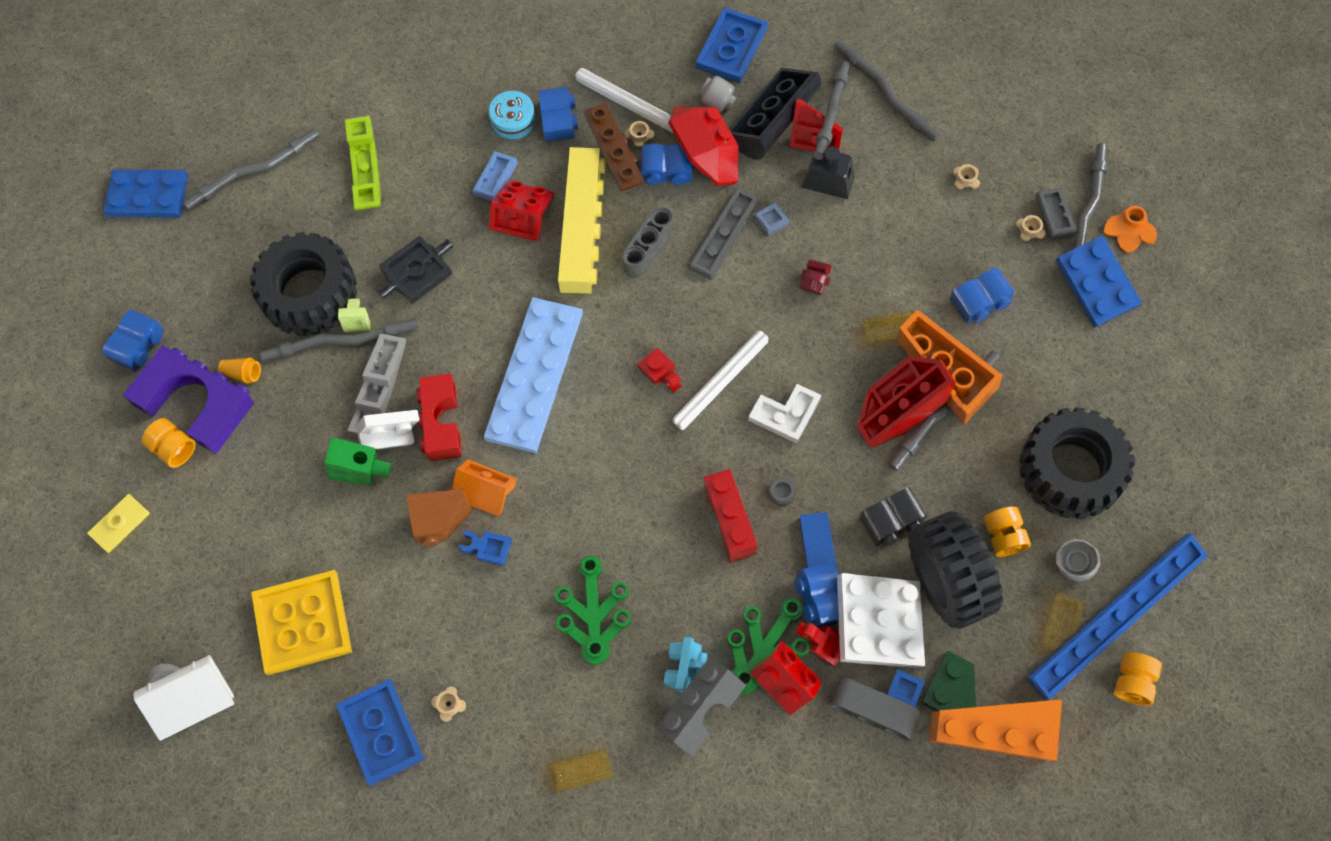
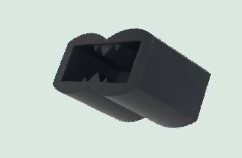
(892, 517)

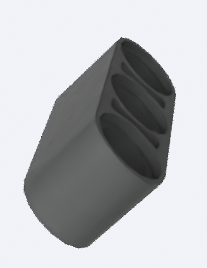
(652, 232)
(875, 708)

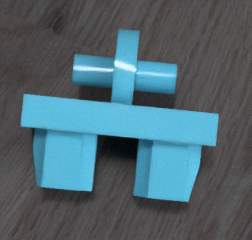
(690, 663)

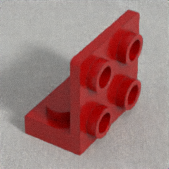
(519, 210)

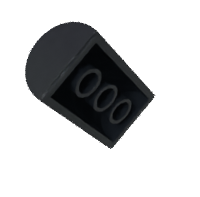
(773, 111)

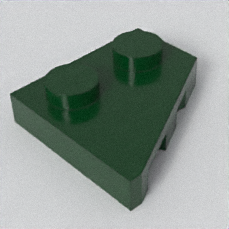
(952, 685)

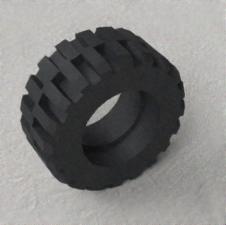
(290, 258)
(1095, 436)
(955, 569)

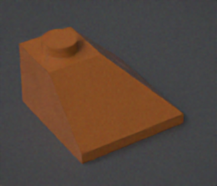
(437, 515)

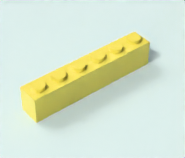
(580, 221)

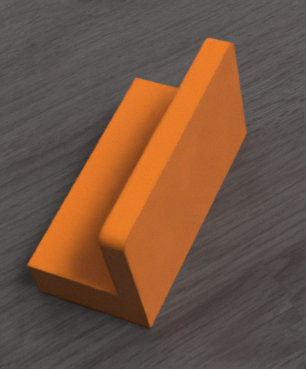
(483, 486)

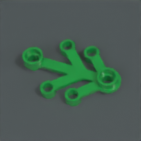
(593, 614)
(764, 648)

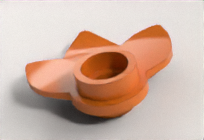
(1130, 232)

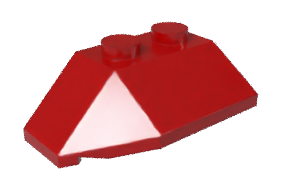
(706, 142)
(904, 399)

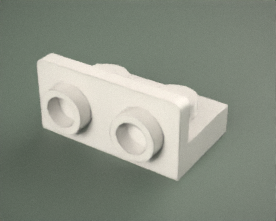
(387, 429)

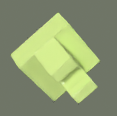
(353, 317)

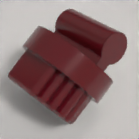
(815, 277)

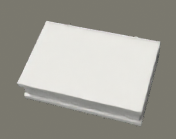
(184, 697)

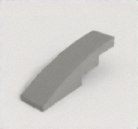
(378, 379)

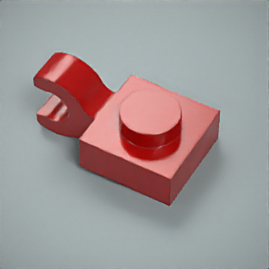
(660, 368)
(825, 642)

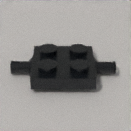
(415, 269)

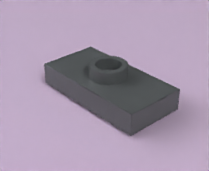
(1055, 213)

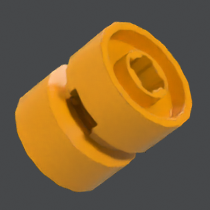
(168, 442)
(1005, 522)
(1138, 678)

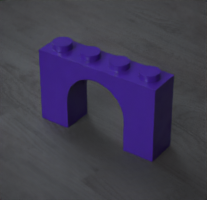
(172, 370)

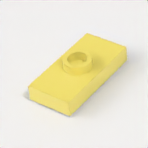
(118, 523)

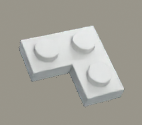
(786, 420)

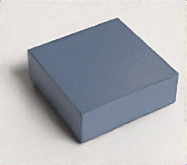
(771, 219)

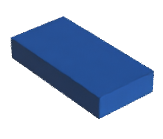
(817, 539)

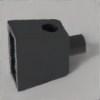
(831, 174)

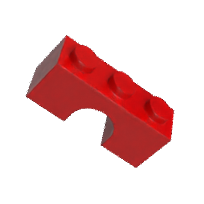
(435, 396)
(731, 515)

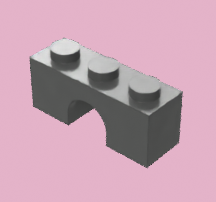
(709, 687)

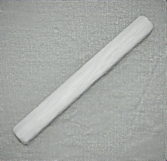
(623, 98)
(720, 380)

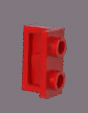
(786, 679)

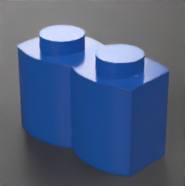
(556, 114)
(665, 164)
(982, 295)
(133, 340)
(820, 593)

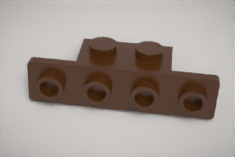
(614, 147)

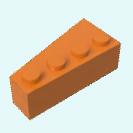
(973, 376)
(1008, 729)

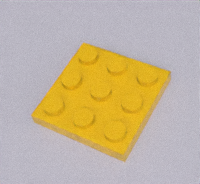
(301, 622)

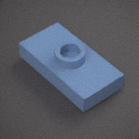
(494, 176)

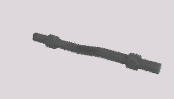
(918, 121)
(824, 135)
(1098, 169)
(207, 191)
(289, 348)
(910, 445)

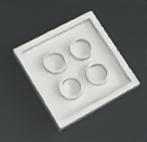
(880, 621)

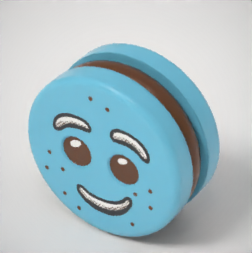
(512, 115)

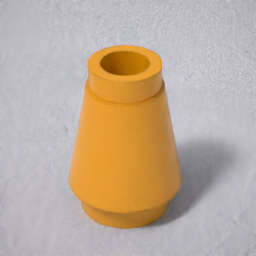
(240, 369)

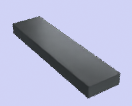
(724, 233)

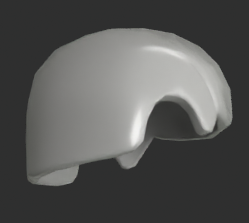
(1077, 560)

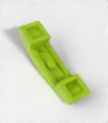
(364, 163)

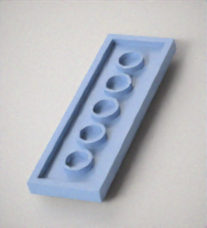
(533, 375)

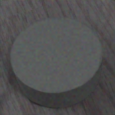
(782, 491)

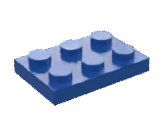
(732, 45)
(146, 193)
(1098, 281)
(380, 732)

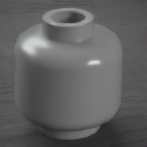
(717, 93)

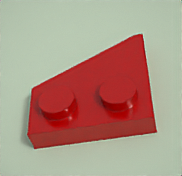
(806, 125)

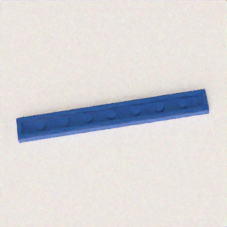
(1116, 617)

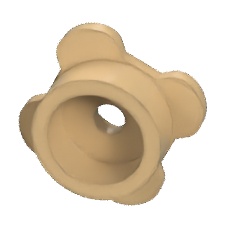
(639, 127)
(969, 171)
(1034, 222)
(440, 701)

